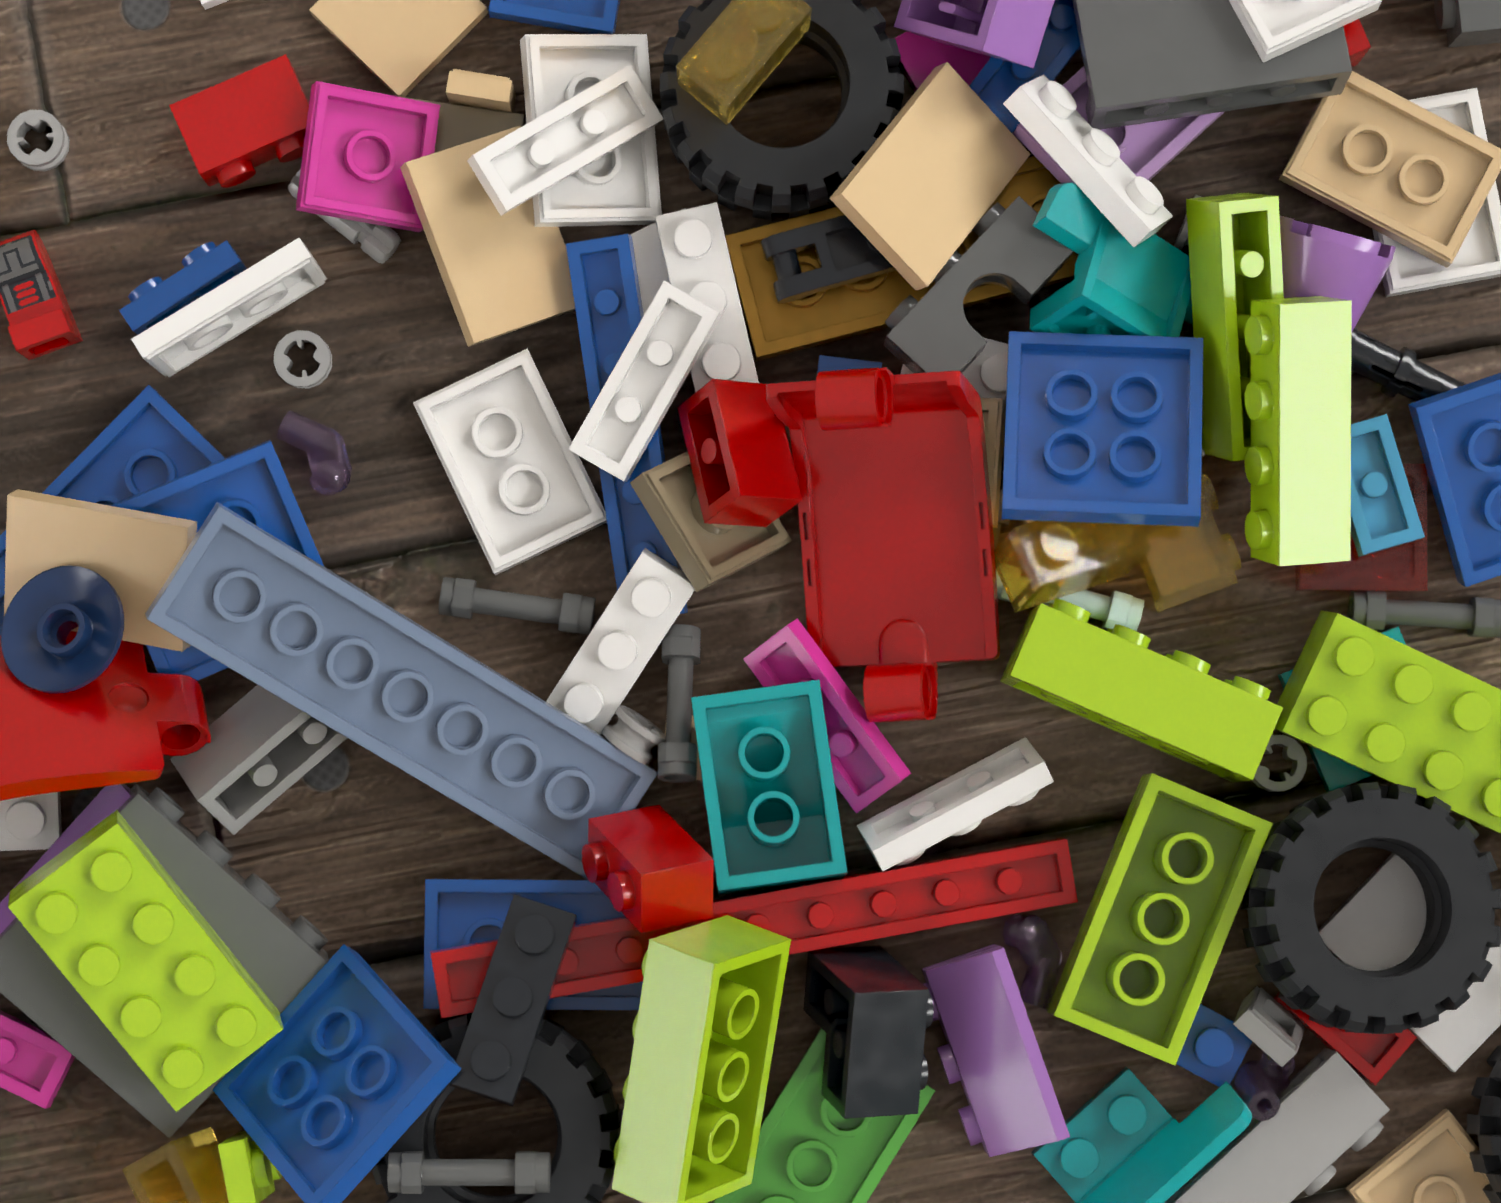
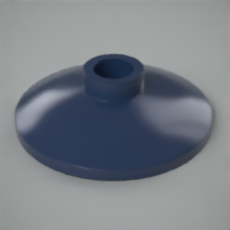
(43, 616)

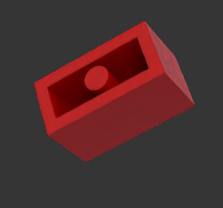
(245, 122)
(738, 454)
(649, 868)

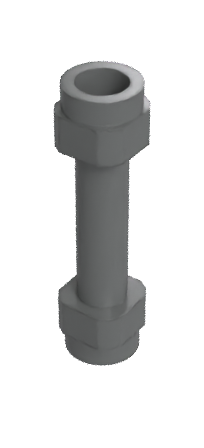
(462, 598)
(1374, 610)
(677, 754)
(410, 1172)

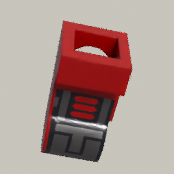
(34, 298)

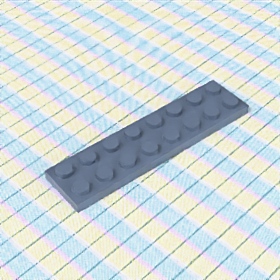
(395, 687)

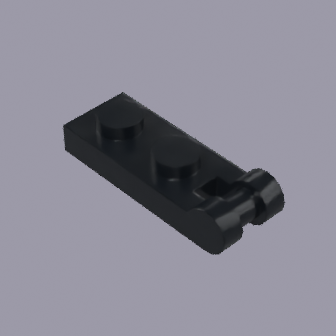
(841, 253)

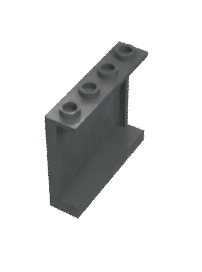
(1192, 60)
(242, 912)

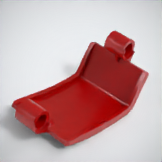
(894, 528)
(98, 733)

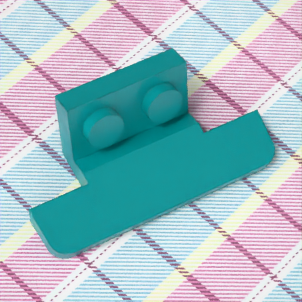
(1114, 284)
(1133, 1149)

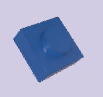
(1213, 1047)

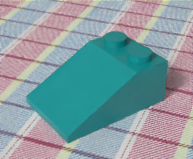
(769, 787)

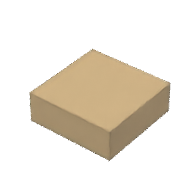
(480, 90)

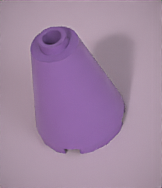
(1331, 264)

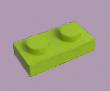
(246, 1170)

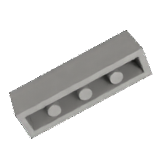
(254, 757)
(1294, 1151)

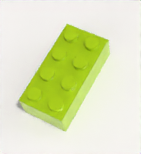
(1141, 693)
(1397, 716)
(1159, 917)
(145, 960)
(700, 1062)

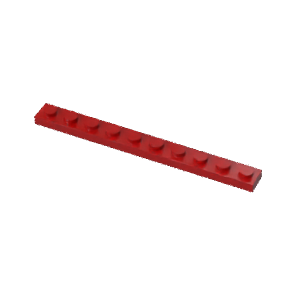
(809, 914)

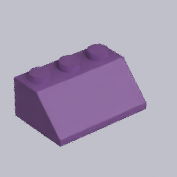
(993, 1053)

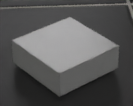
(1269, 1025)

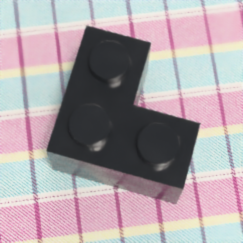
(873, 1030)

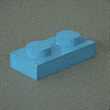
(1380, 493)

